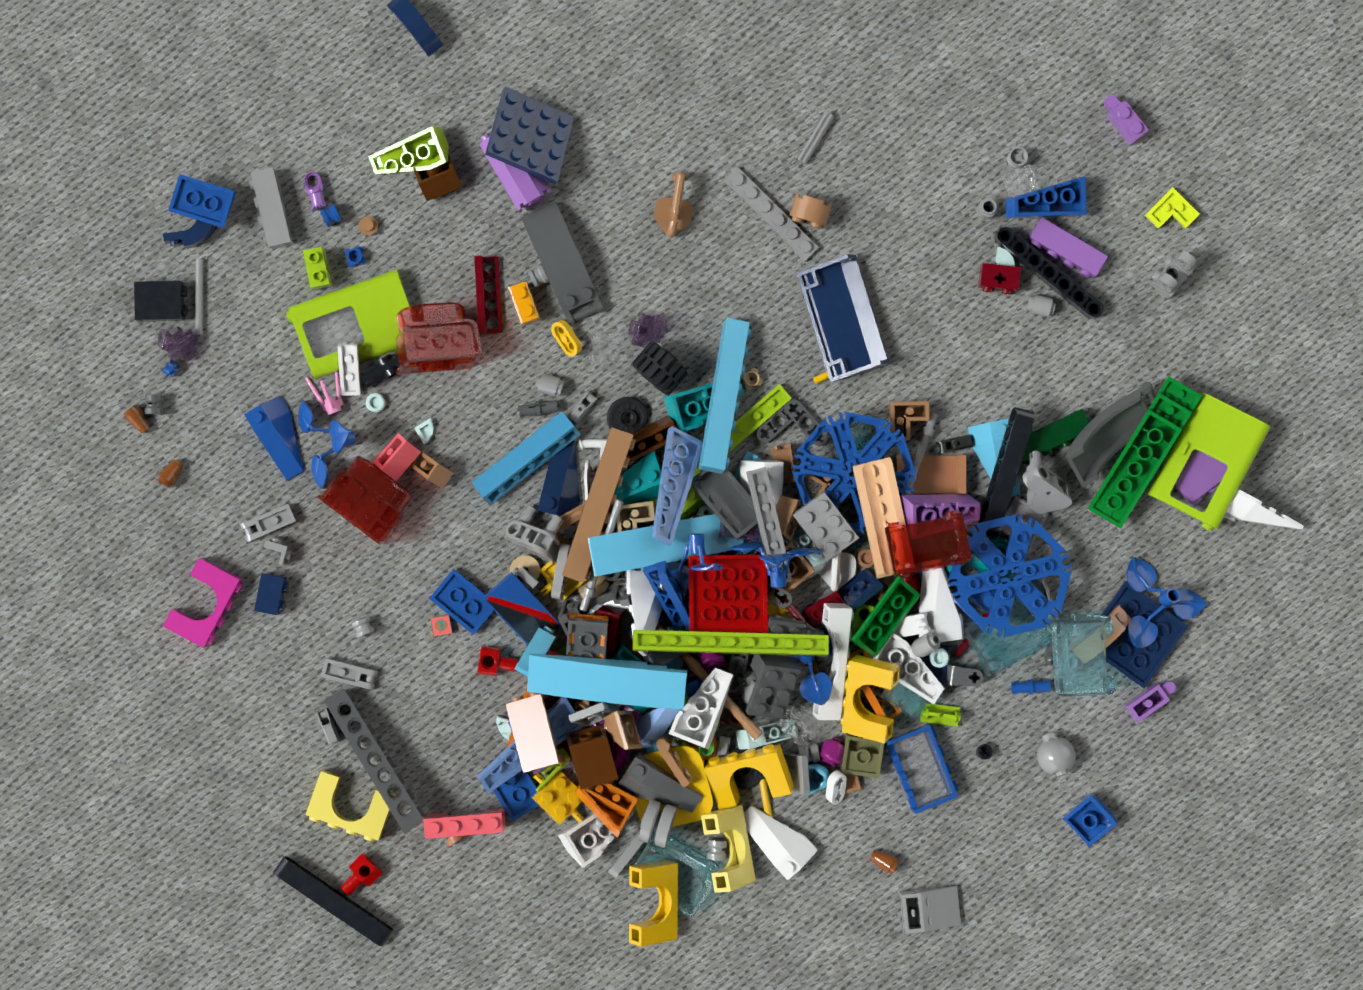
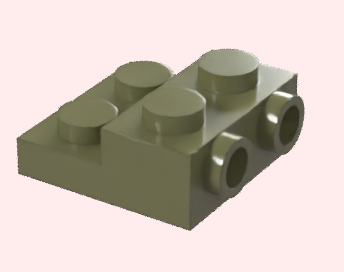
(862, 756)

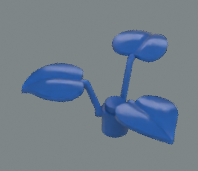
(339, 438)
(696, 545)
(777, 574)
(1186, 603)
(818, 687)

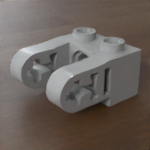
(1181, 264)

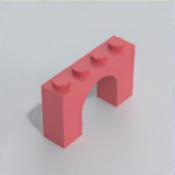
(445, 825)

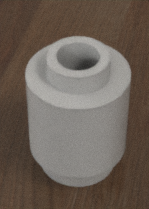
(991, 204)
(1041, 305)
(549, 384)
(925, 645)

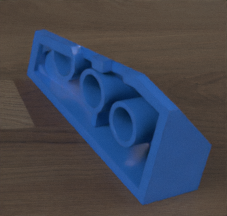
(276, 432)

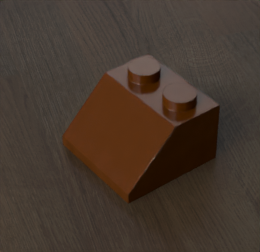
(438, 180)

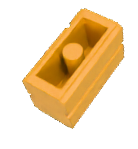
(524, 303)

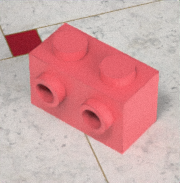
(397, 457)

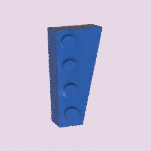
(1057, 200)

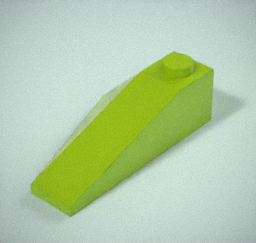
(416, 153)

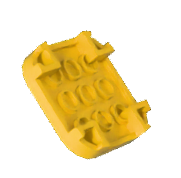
(694, 762)

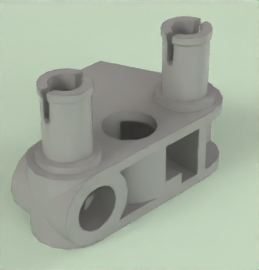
(1046, 489)
(538, 541)

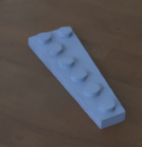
(677, 473)
(509, 763)

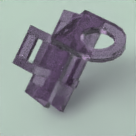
(641, 334)
(170, 343)

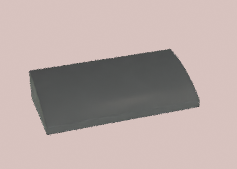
(727, 501)

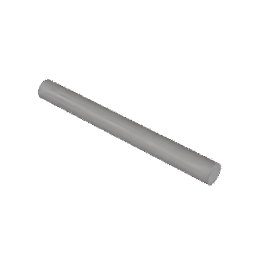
(199, 297)

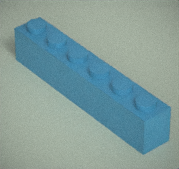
(525, 458)

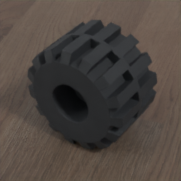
(660, 368)

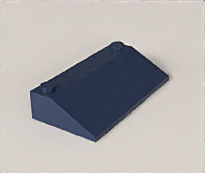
(843, 318)

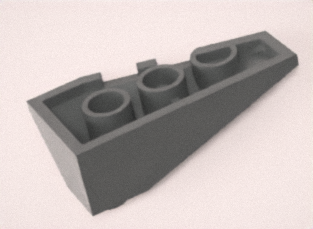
(652, 782)

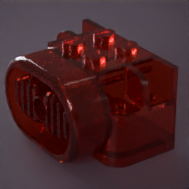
(436, 338)
(368, 499)

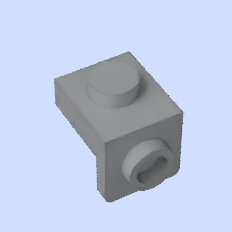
(276, 545)

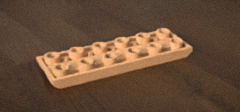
(879, 506)

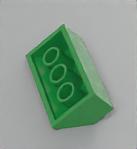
(885, 617)

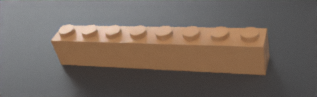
(598, 503)

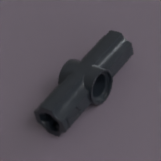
(385, 368)

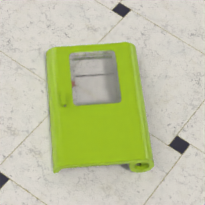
(355, 314)

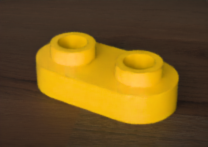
(566, 338)

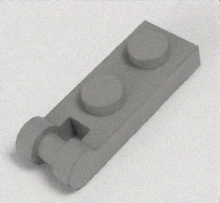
(269, 522)
(348, 673)

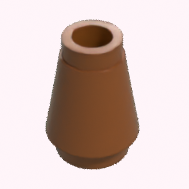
(137, 418)
(170, 474)
(885, 861)

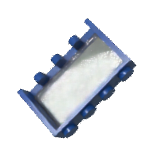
(922, 768)

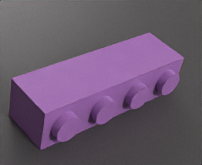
(1067, 248)

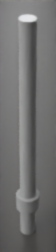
(927, 432)
(589, 590)

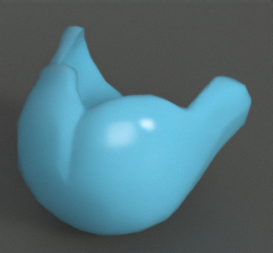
(822, 776)

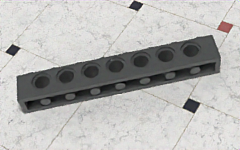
(405, 821)

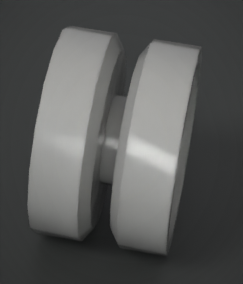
(657, 823)

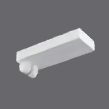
(349, 369)
(913, 625)

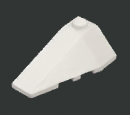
(1249, 509)
(587, 839)

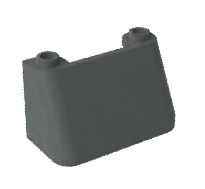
(614, 596)

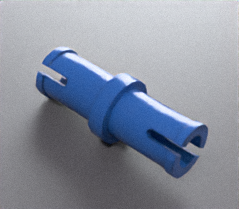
(1030, 687)

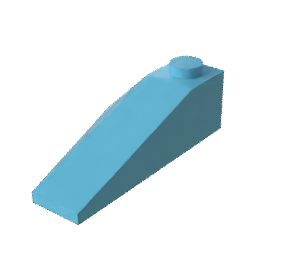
(986, 444)

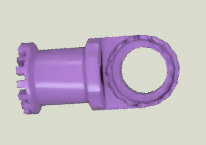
(315, 192)

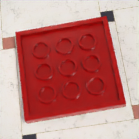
(729, 597)

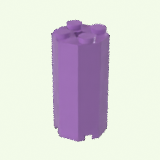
(521, 186)

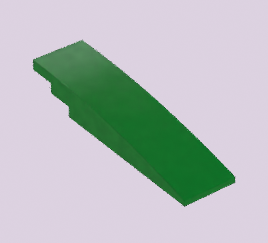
(1144, 452)

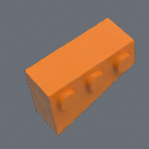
(609, 805)

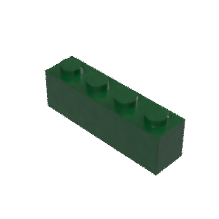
(1054, 434)

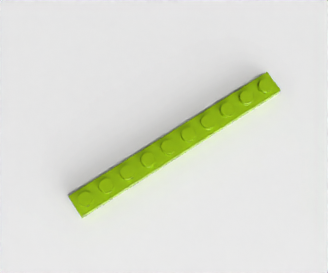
(752, 420)
(730, 642)

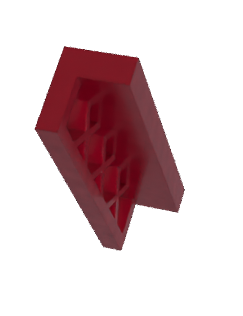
(480, 294)

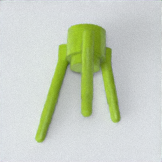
(558, 766)

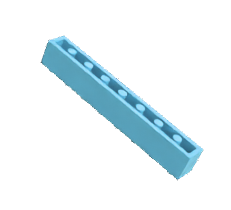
(724, 396)

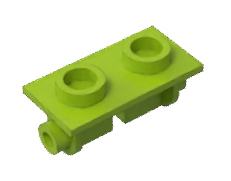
(940, 714)

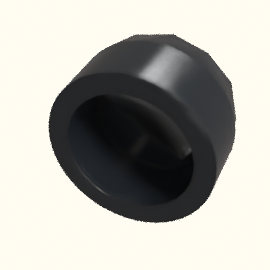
(986, 749)

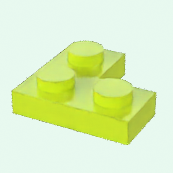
(1172, 205)

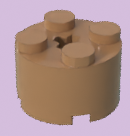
(811, 210)

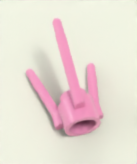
(330, 405)

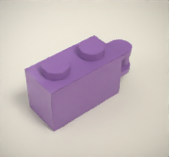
(1124, 119)
(1149, 700)

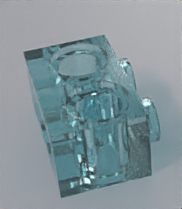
(904, 700)

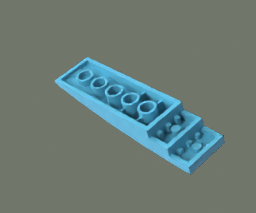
(638, 549)
(607, 681)

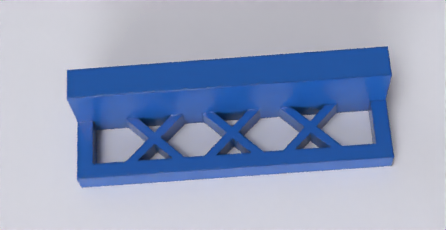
(672, 591)

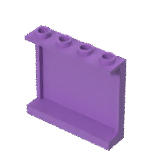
(1199, 476)

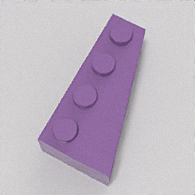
(931, 507)

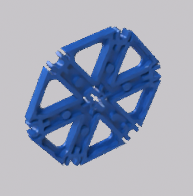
(847, 454)
(1022, 589)

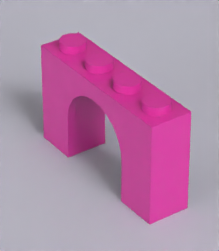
(225, 587)

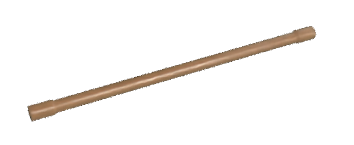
(747, 723)

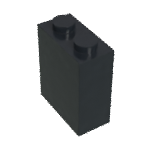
(160, 301)

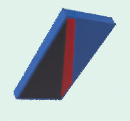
(519, 608)

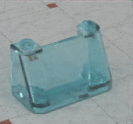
(998, 652)
(1081, 655)
(693, 871)

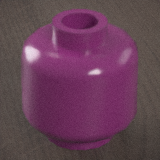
(710, 661)
(832, 752)

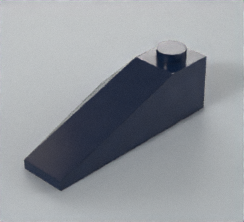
(561, 483)

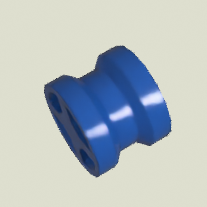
(331, 215)

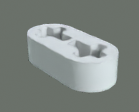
(836, 787)

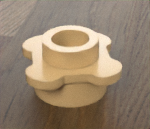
(756, 379)

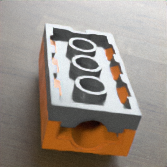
(587, 636)

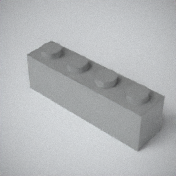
(271, 208)

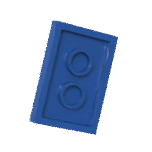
(202, 201)
(462, 601)
(517, 795)

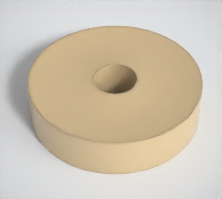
(529, 562)
(601, 586)

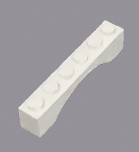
(837, 620)

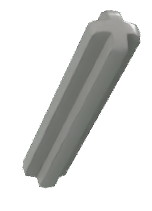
(815, 137)

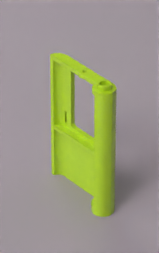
(1223, 435)

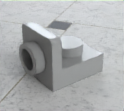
(527, 579)

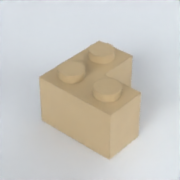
(634, 514)

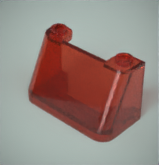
(927, 544)

